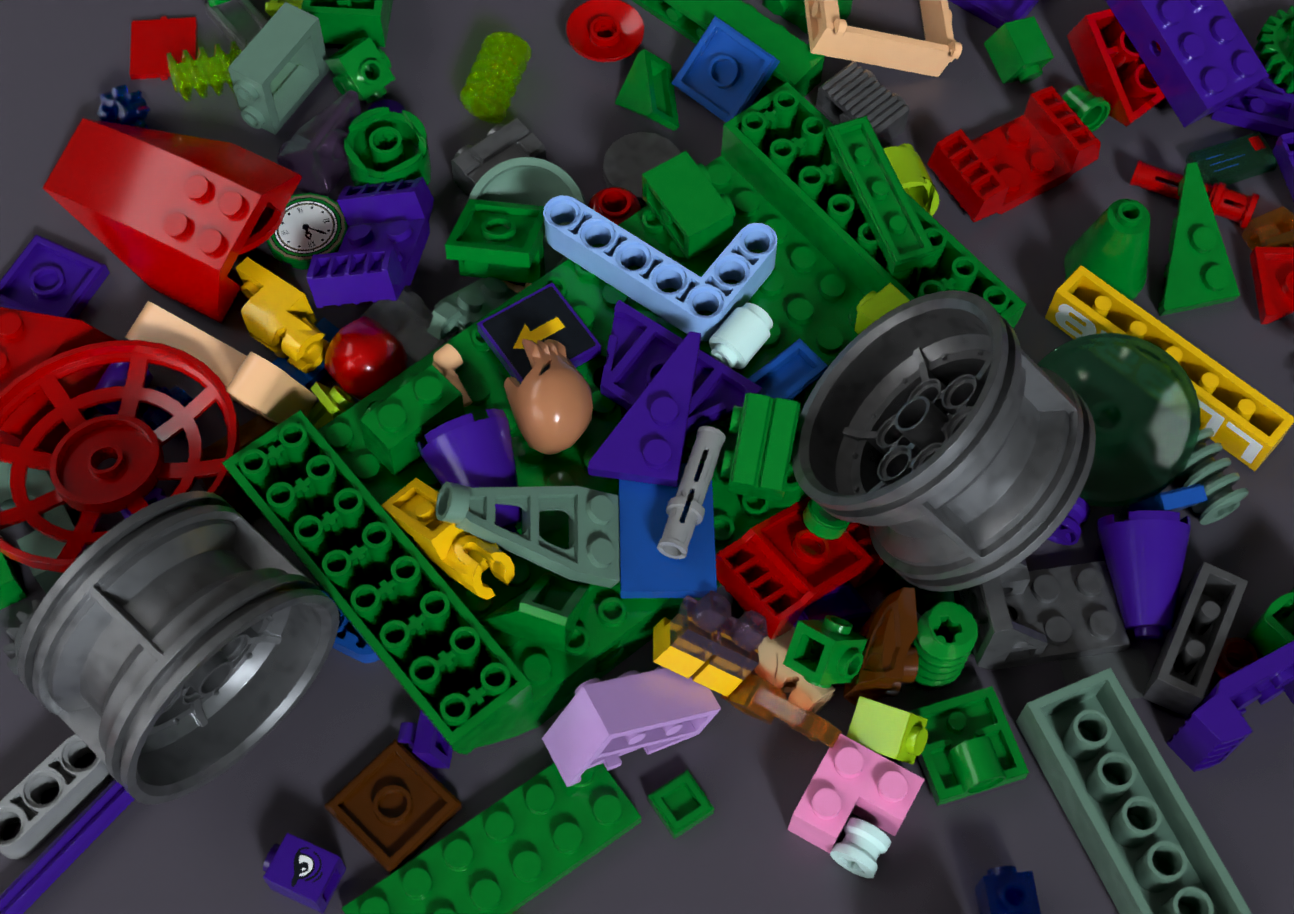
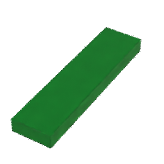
(880, 195)

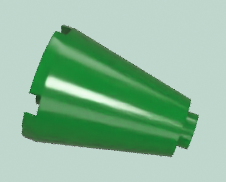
(1115, 247)

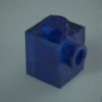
(1007, 892)

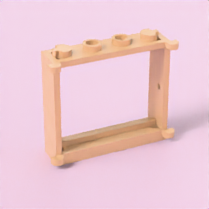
(836, 39)

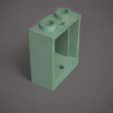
(279, 68)

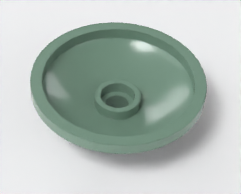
(530, 183)

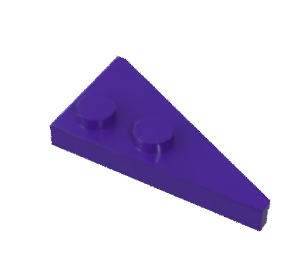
(652, 433)

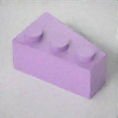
(625, 715)

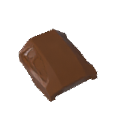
(889, 651)

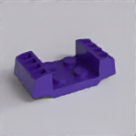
(380, 246)
(1218, 722)

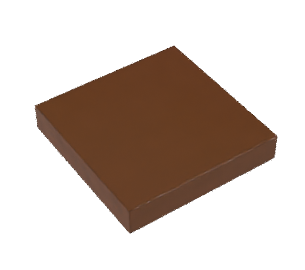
(393, 807)

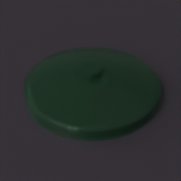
(1140, 410)

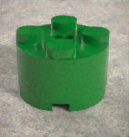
(387, 147)

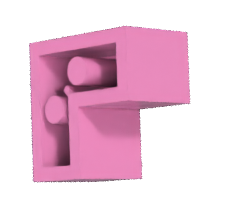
(856, 783)

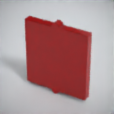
(157, 37)

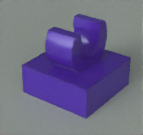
(426, 742)

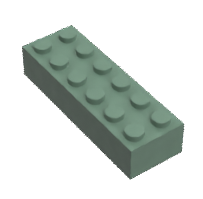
(1125, 802)

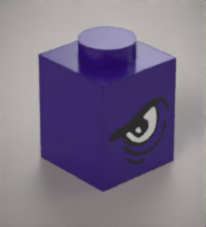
(303, 872)

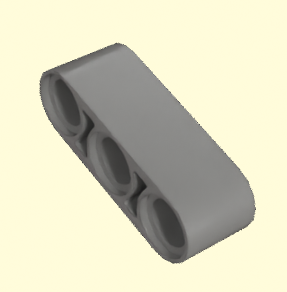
(42, 820)

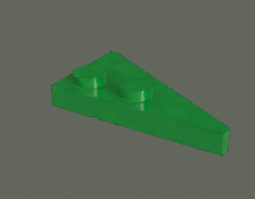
(1198, 260)

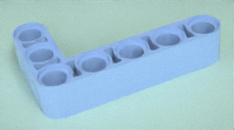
(659, 270)

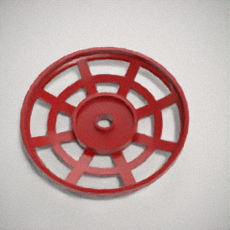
(108, 436)

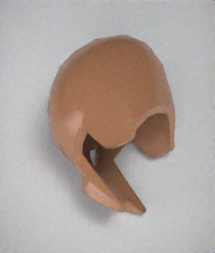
(552, 406)

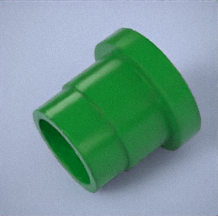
(1090, 109)

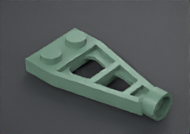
(593, 526)

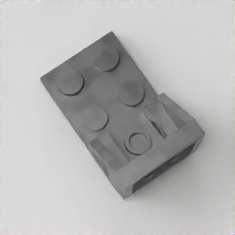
(1045, 615)

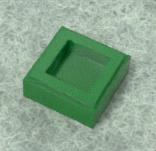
(680, 804)

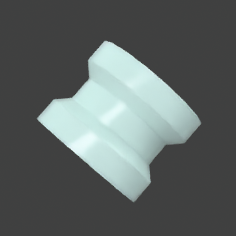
(860, 847)

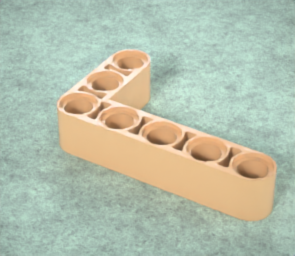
(247, 378)

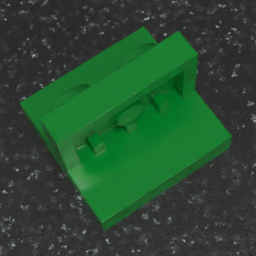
(499, 241)

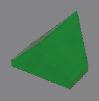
(542, 612)

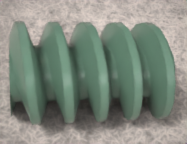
(1209, 473)

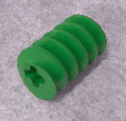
(944, 643)

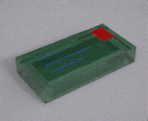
(1234, 159)

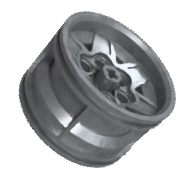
(944, 442)
(177, 644)

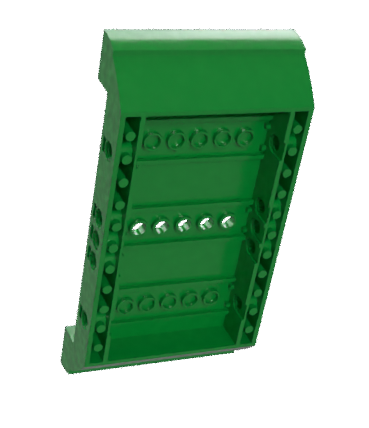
(328, 488)

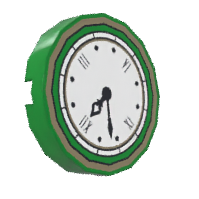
(309, 228)

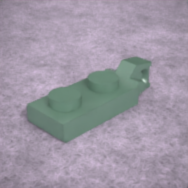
(468, 306)

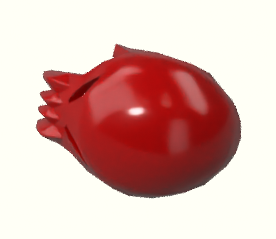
(364, 357)

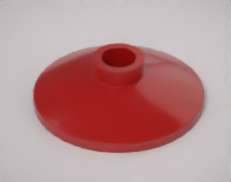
(605, 30)

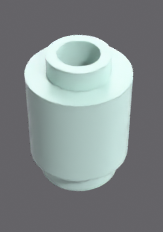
(741, 336)

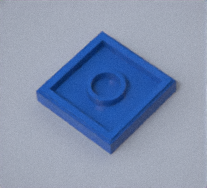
(725, 71)

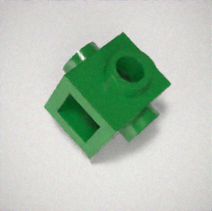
(361, 69)
(826, 651)

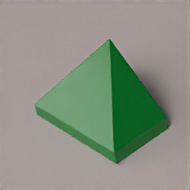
(650, 91)

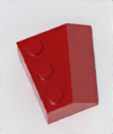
(1113, 67)
(29, 340)

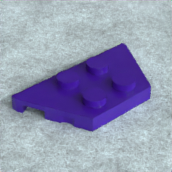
(642, 347)

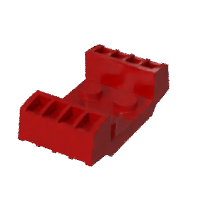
(1016, 158)
(786, 567)

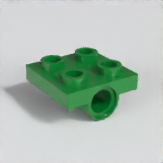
(969, 746)

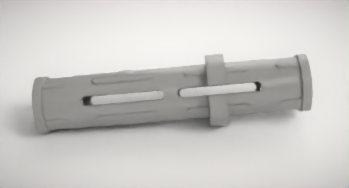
(677, 534)

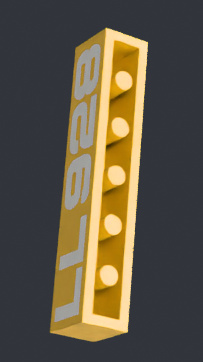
(1240, 416)

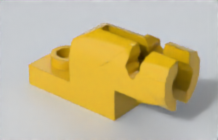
(280, 317)
(448, 547)

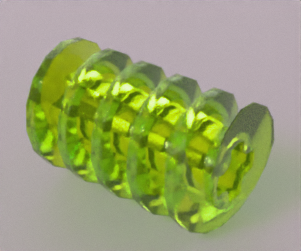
(203, 71)
(495, 76)

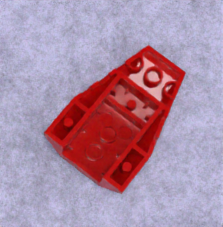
(169, 205)

